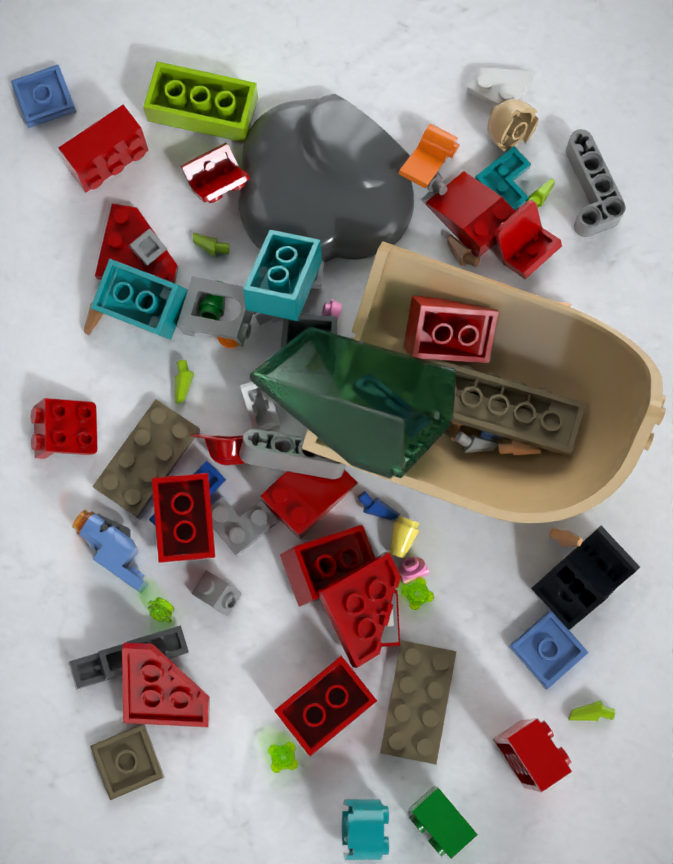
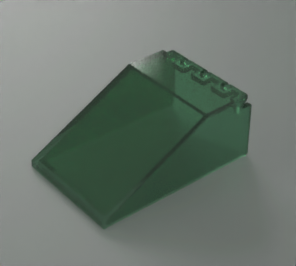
(361, 398)

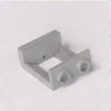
(190, 319)

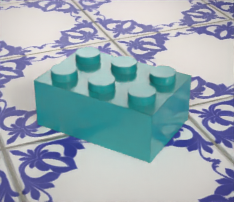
(283, 275)

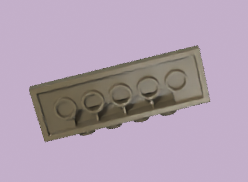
(515, 410)

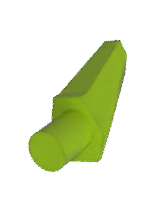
(541, 194)
(210, 244)
(182, 381)
(592, 712)

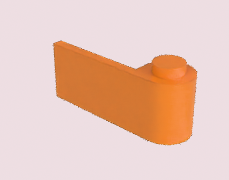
(429, 156)

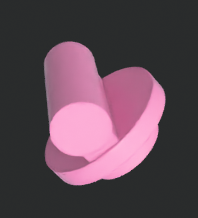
(412, 569)

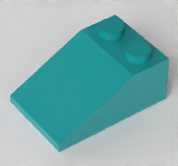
(139, 299)

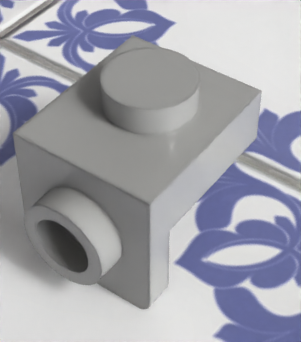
(216, 593)

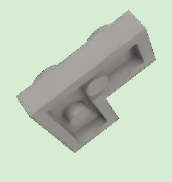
(244, 530)

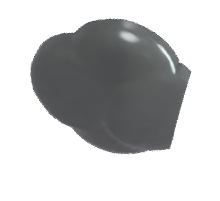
(326, 177)

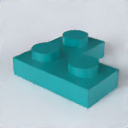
(501, 176)

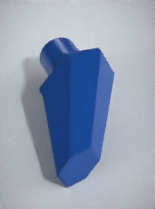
(377, 507)

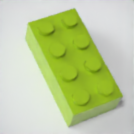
(201, 101)

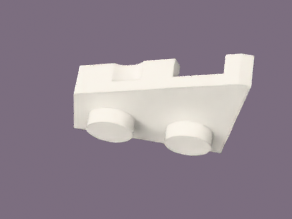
(499, 85)

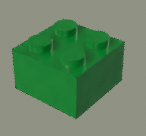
(442, 821)

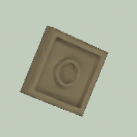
(127, 761)

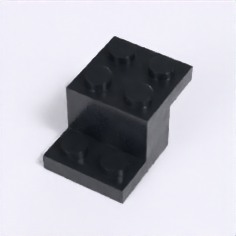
(585, 577)

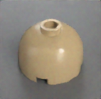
(511, 123)

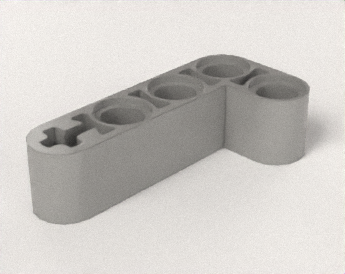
(589, 180)
(264, 448)

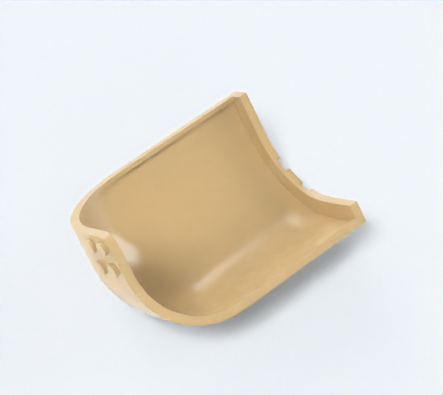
(544, 348)

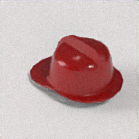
(223, 448)

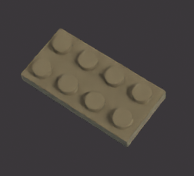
(146, 454)
(418, 702)

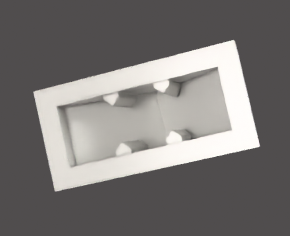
(259, 407)

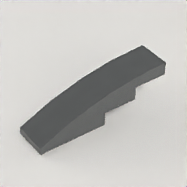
(108, 662)

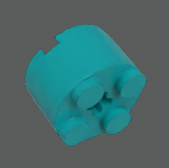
(365, 829)

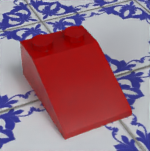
(471, 212)
(449, 330)
(305, 499)
(325, 561)

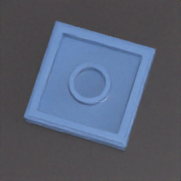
(43, 96)
(548, 649)

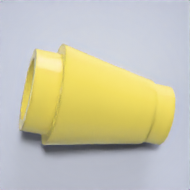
(403, 536)

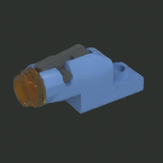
(114, 546)

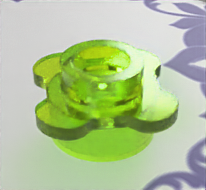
(416, 601)
(161, 610)
(276, 752)

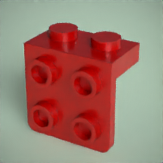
(214, 174)
(524, 241)
(64, 427)

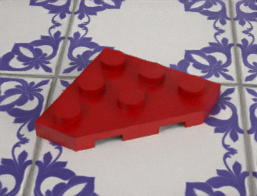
(122, 229)
(362, 607)
(159, 691)

